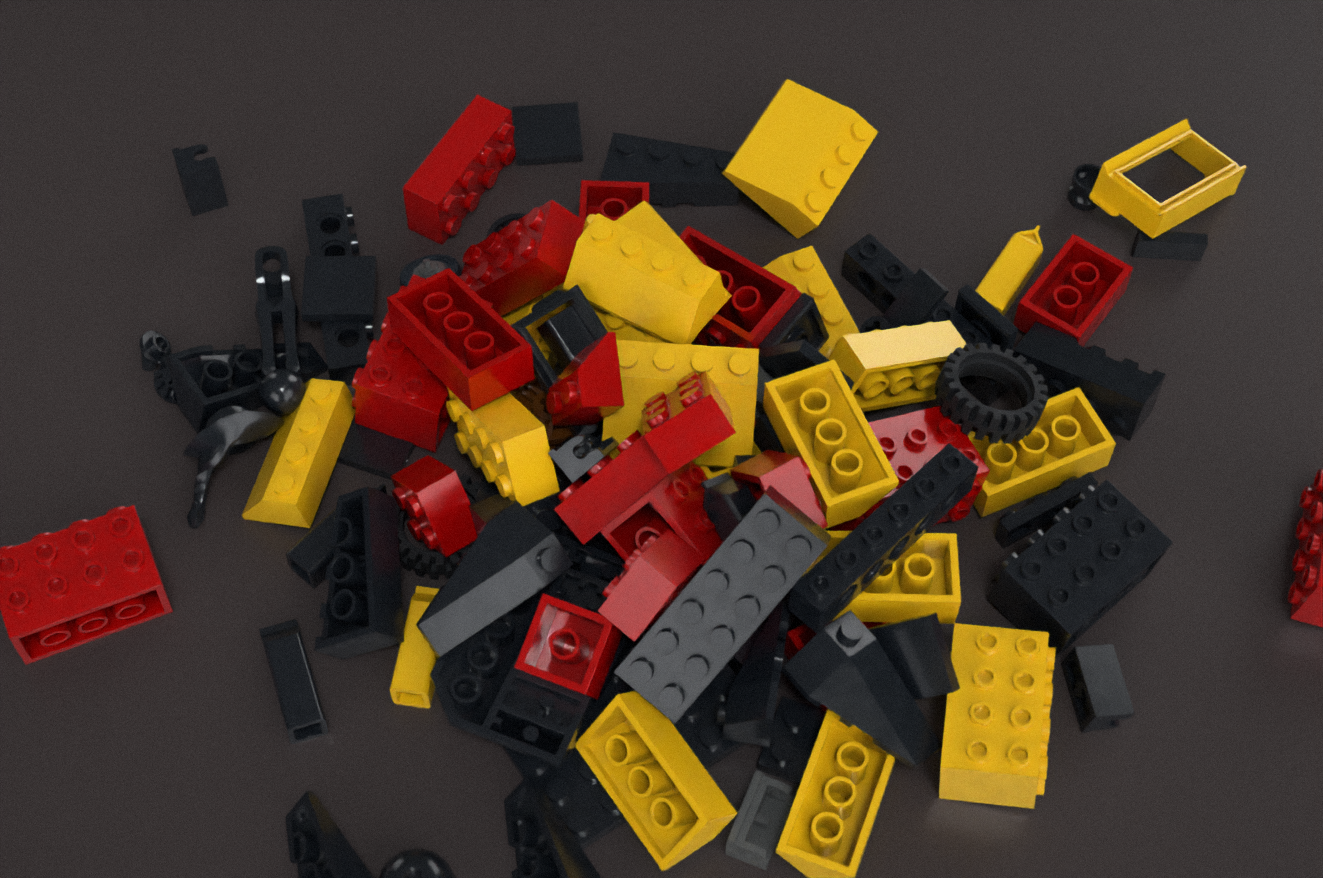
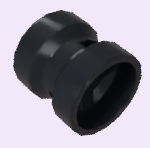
(1081, 186)

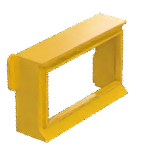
(1121, 196)

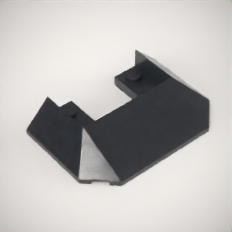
(507, 705)

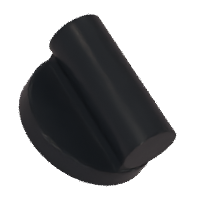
(153, 349)

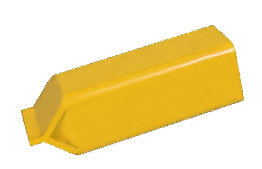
(1012, 270)
(416, 659)

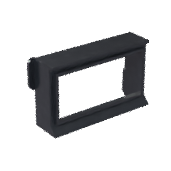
(542, 368)

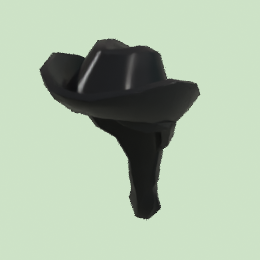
(226, 433)

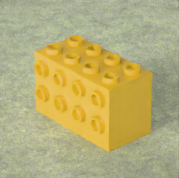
(998, 716)

